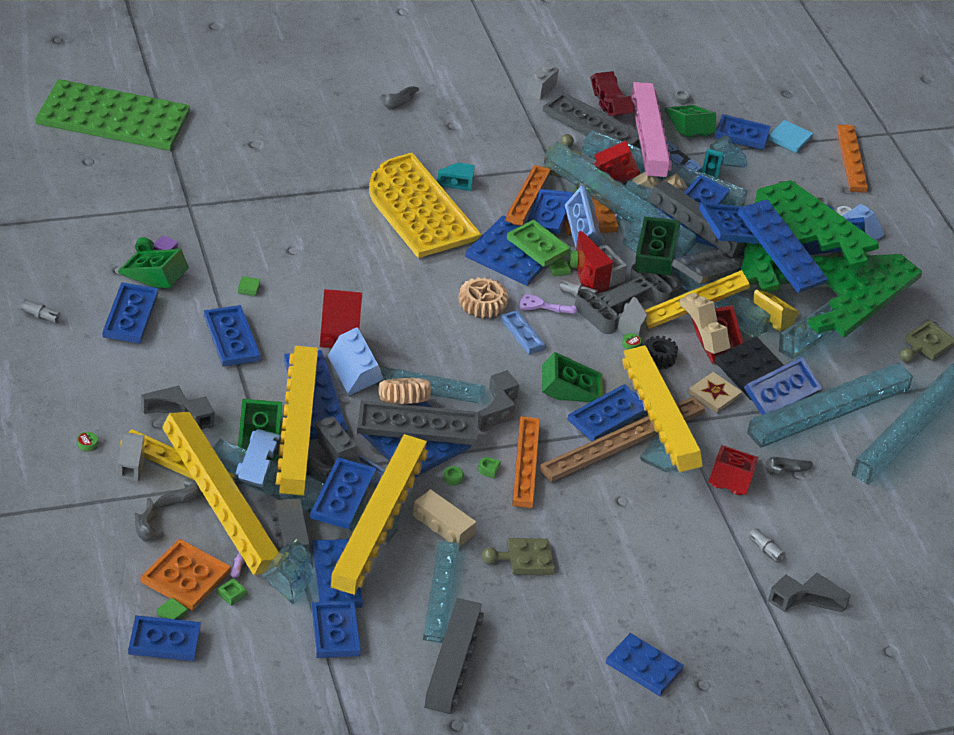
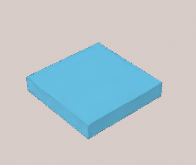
(790, 136)

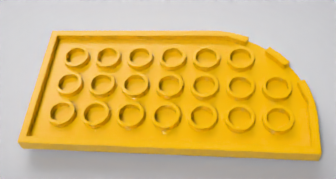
(419, 207)

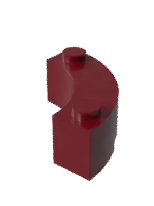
(610, 96)

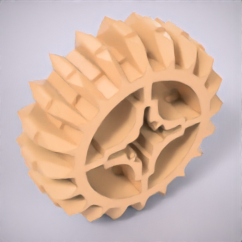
(483, 297)
(405, 390)

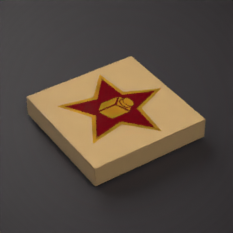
(715, 392)

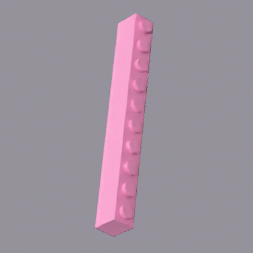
(650, 130)

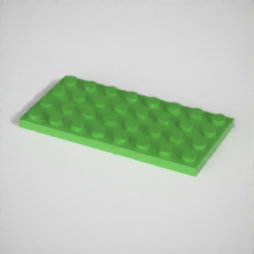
(113, 114)

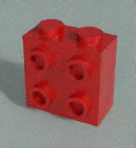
(617, 162)

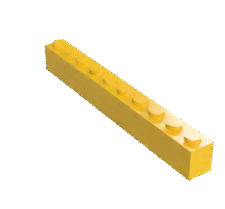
(662, 409)
(298, 421)
(220, 491)
(379, 515)

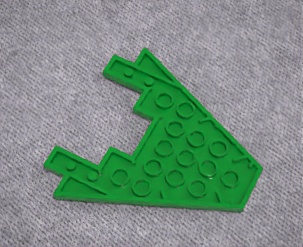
(809, 222)
(860, 290)

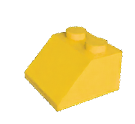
(781, 313)

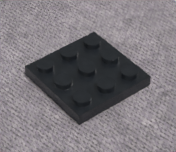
(748, 362)

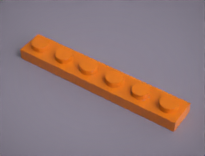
(852, 158)
(527, 195)
(526, 462)

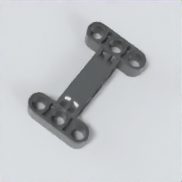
(604, 309)

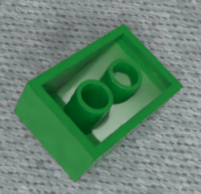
(692, 120)
(156, 267)
(570, 380)
(259, 415)

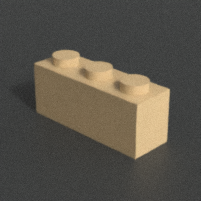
(444, 518)

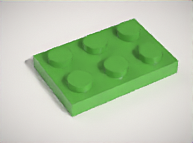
(538, 243)

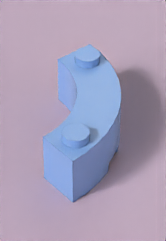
(256, 463)

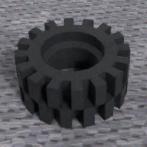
(663, 345)

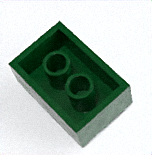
(657, 245)

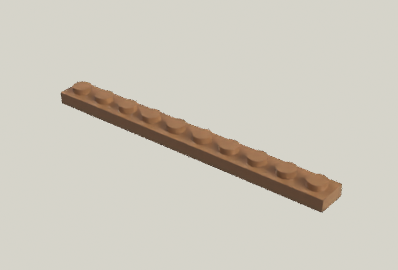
(612, 443)

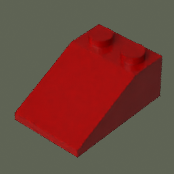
(593, 264)
(339, 315)
(726, 317)
(733, 470)

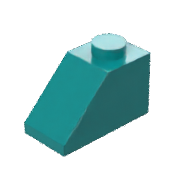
(713, 163)
(457, 176)

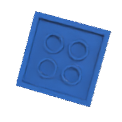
(727, 223)

